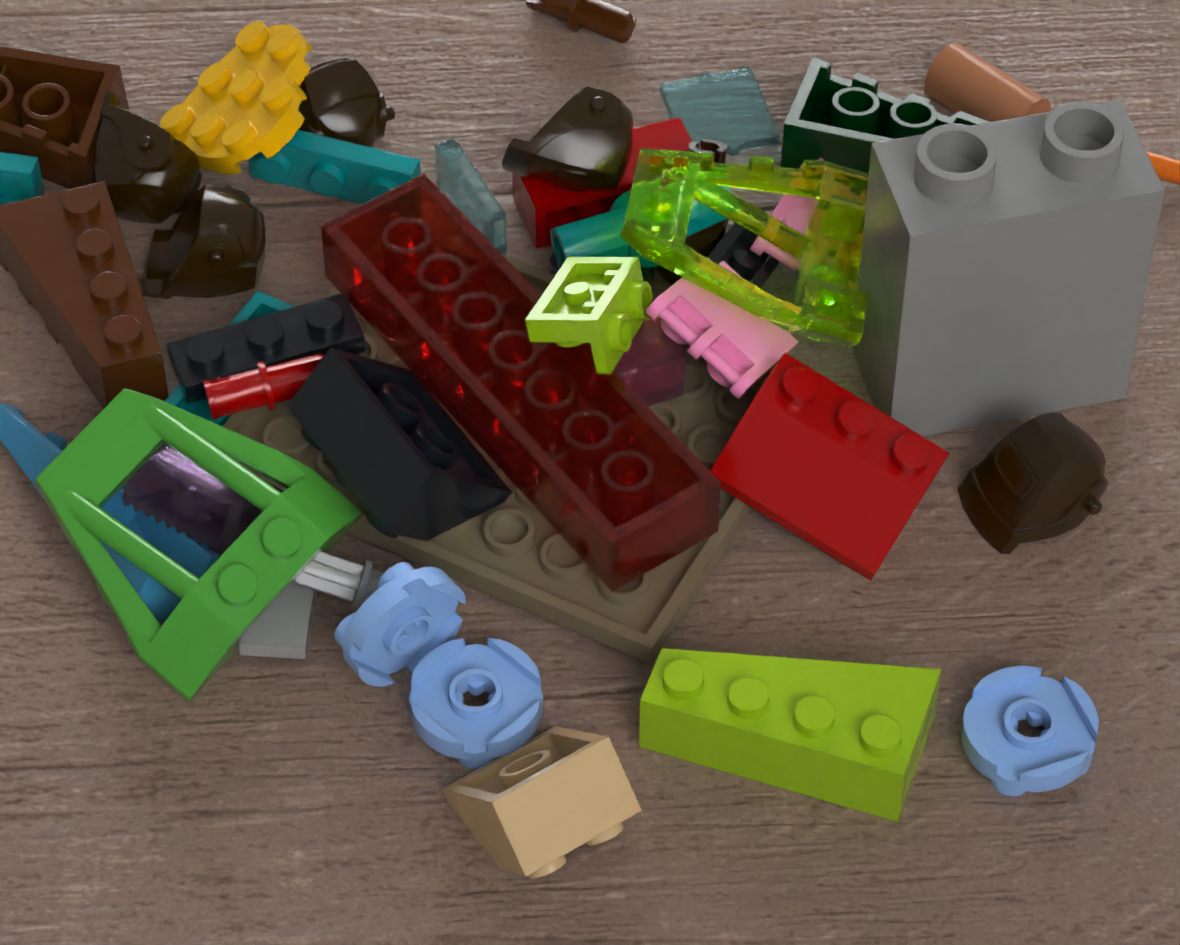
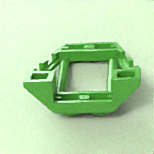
(242, 580)

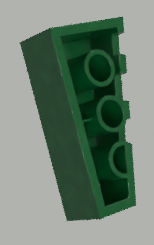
(843, 118)

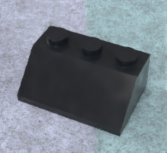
(394, 446)

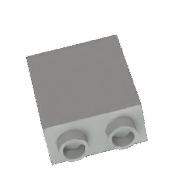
(1006, 266)

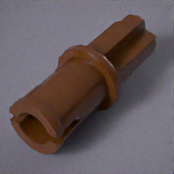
(590, 14)

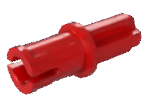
(258, 386)

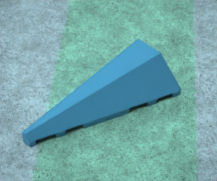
(36, 451)

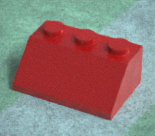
(827, 465)

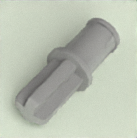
(340, 578)

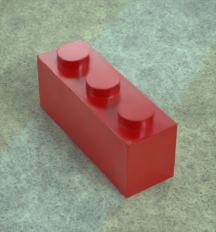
(547, 206)

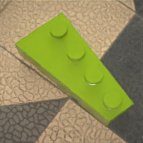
(794, 722)

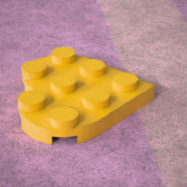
(245, 99)

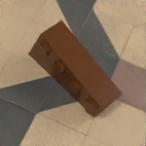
(54, 111)
(84, 285)

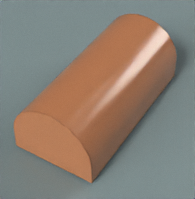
(979, 88)

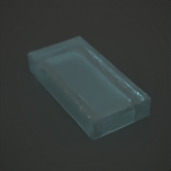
(469, 192)

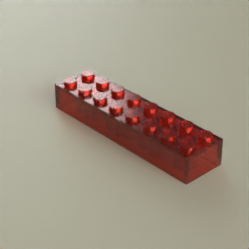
(555, 427)

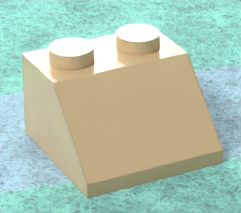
(545, 800)

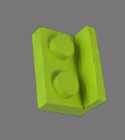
(595, 304)

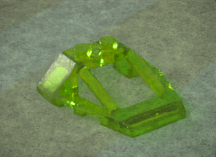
(828, 253)

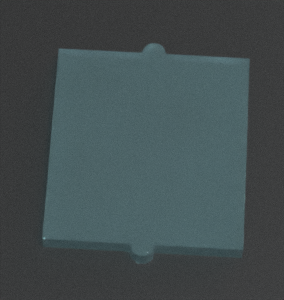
(722, 109)

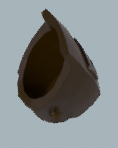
(344, 103)
(580, 146)
(143, 166)
(210, 249)
(1035, 483)

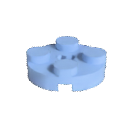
(400, 622)
(483, 731)
(1024, 762)

